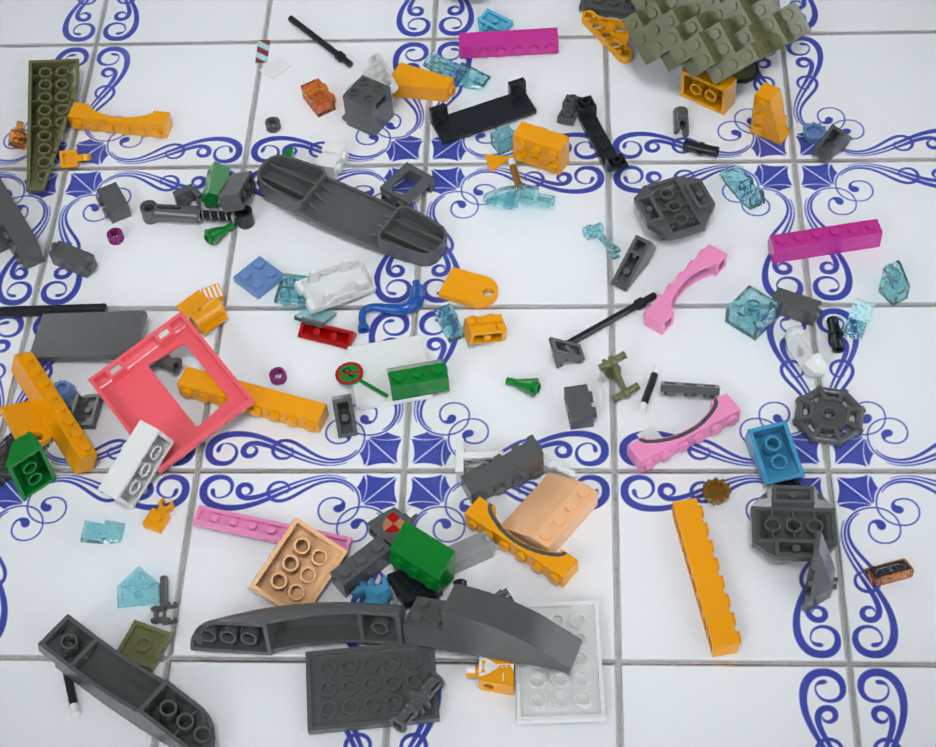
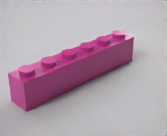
(508, 43)
(824, 241)

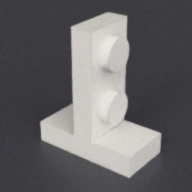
(471, 459)

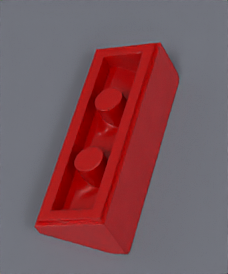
(327, 335)

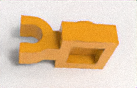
(71, 158)

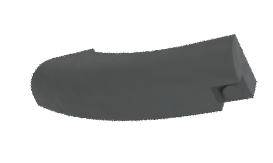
(127, 687)

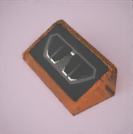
(889, 572)

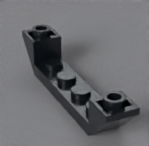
(597, 137)

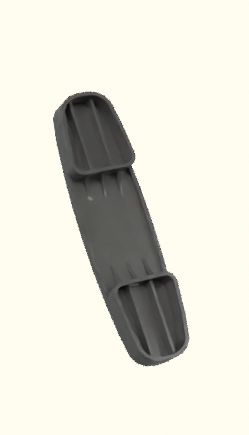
(352, 212)

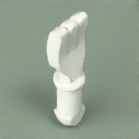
(551, 463)

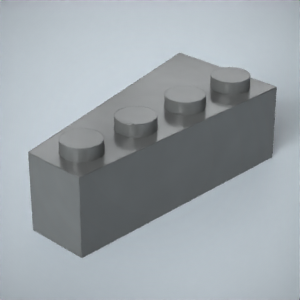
(505, 471)

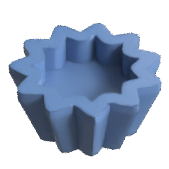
(813, 132)
(66, 390)

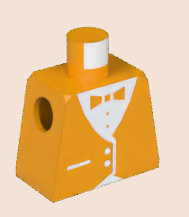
(493, 675)

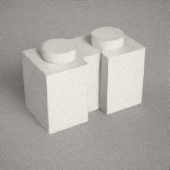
(332, 158)

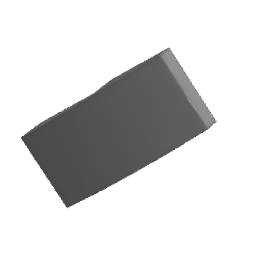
(568, 112)

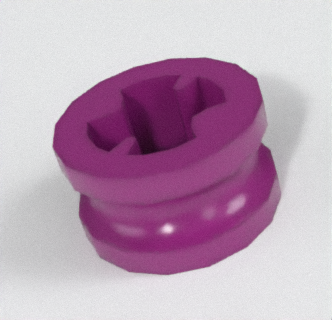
(115, 240)
(278, 370)

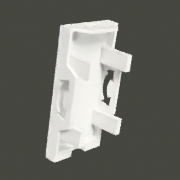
(337, 286)

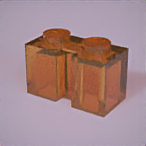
(318, 97)

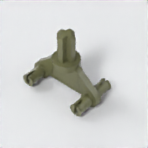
(613, 371)

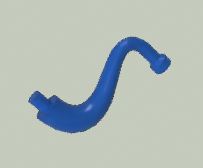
(415, 301)

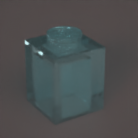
(502, 139)

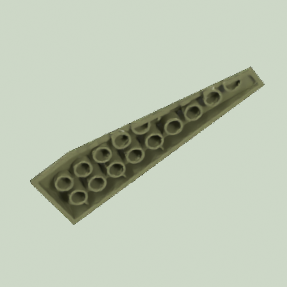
(50, 99)

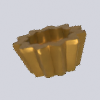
(716, 491)

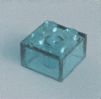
(752, 312)

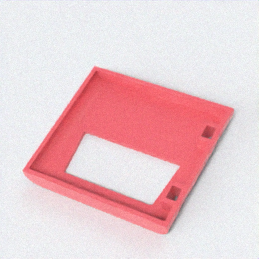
(139, 395)

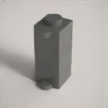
(73, 259)
(798, 306)

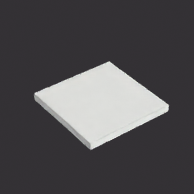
(375, 360)

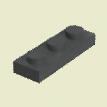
(689, 389)

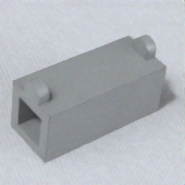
(472, 551)

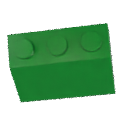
(418, 379)
(29, 466)
(423, 557)

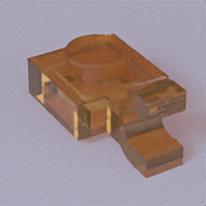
(17, 137)

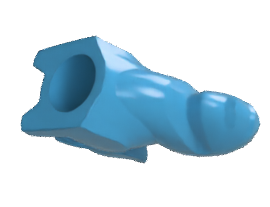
(373, 592)

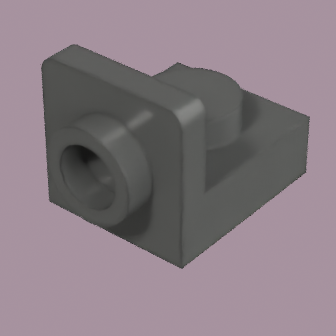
(186, 195)

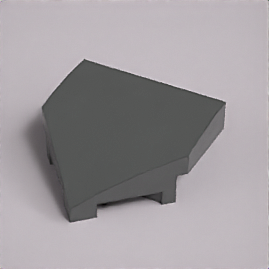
(86, 409)

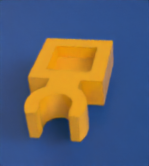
(158, 518)

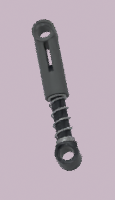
(155, 212)

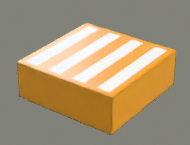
(213, 290)

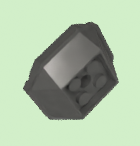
(675, 207)
(794, 508)

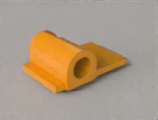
(203, 312)

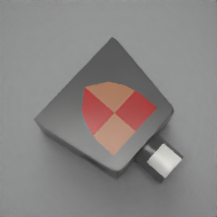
(389, 524)

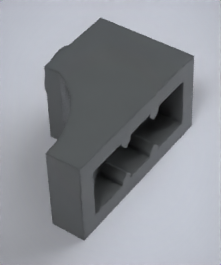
(833, 142)

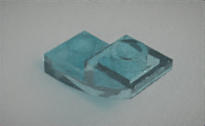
(449, 322)

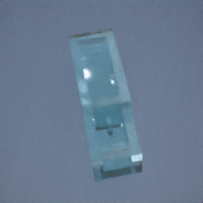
(743, 187)

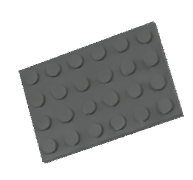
(365, 686)

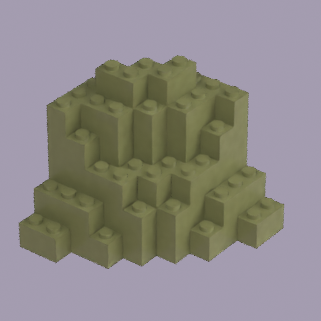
(712, 33)

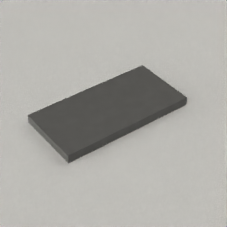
(87, 335)

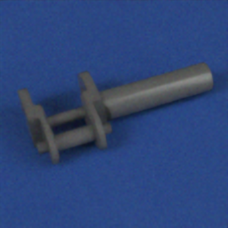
(164, 605)

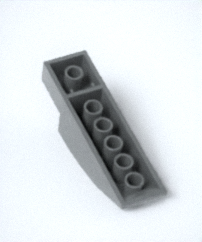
(16, 233)
(490, 628)

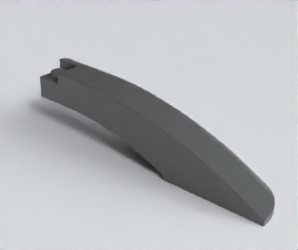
(301, 625)

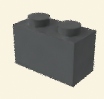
(114, 203)
(579, 406)

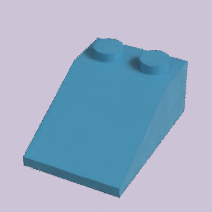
(774, 453)

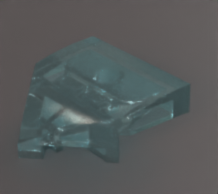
(138, 590)

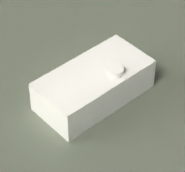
(136, 464)

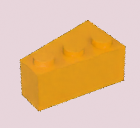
(768, 114)

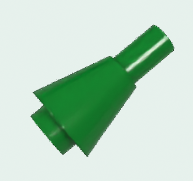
(213, 235)
(528, 385)

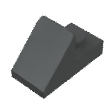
(565, 350)

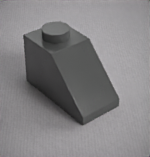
(344, 415)

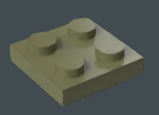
(145, 644)

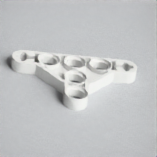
(380, 72)

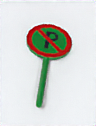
(352, 373)

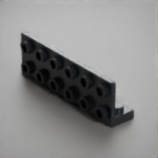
(484, 115)

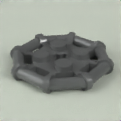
(832, 425)

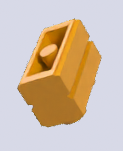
(484, 329)

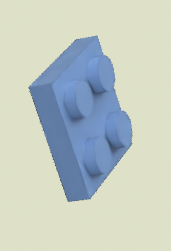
(258, 277)

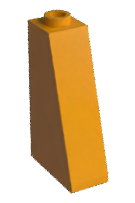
(422, 84)

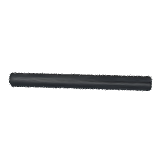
(39, 310)

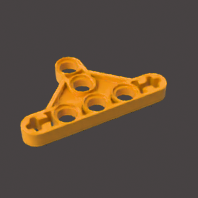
(609, 27)

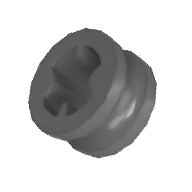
(269, 124)

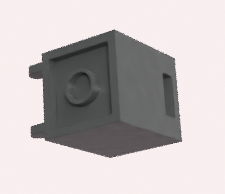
(368, 105)

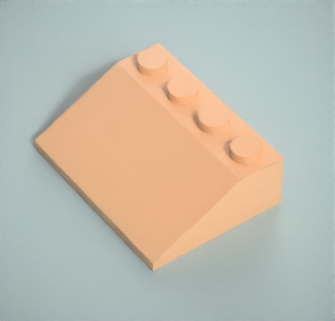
(552, 512)
(297, 566)

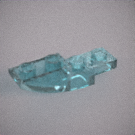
(463, 74)
(511, 195)

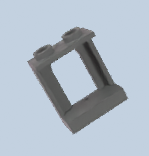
(421, 179)

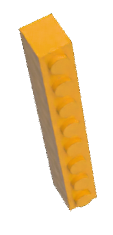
(268, 404)
(54, 413)
(705, 578)

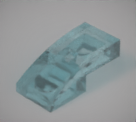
(100, 533)

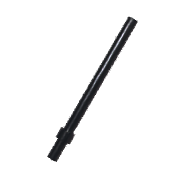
(339, 55)
(637, 304)

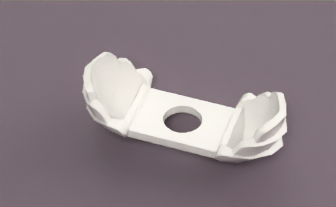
(810, 363)

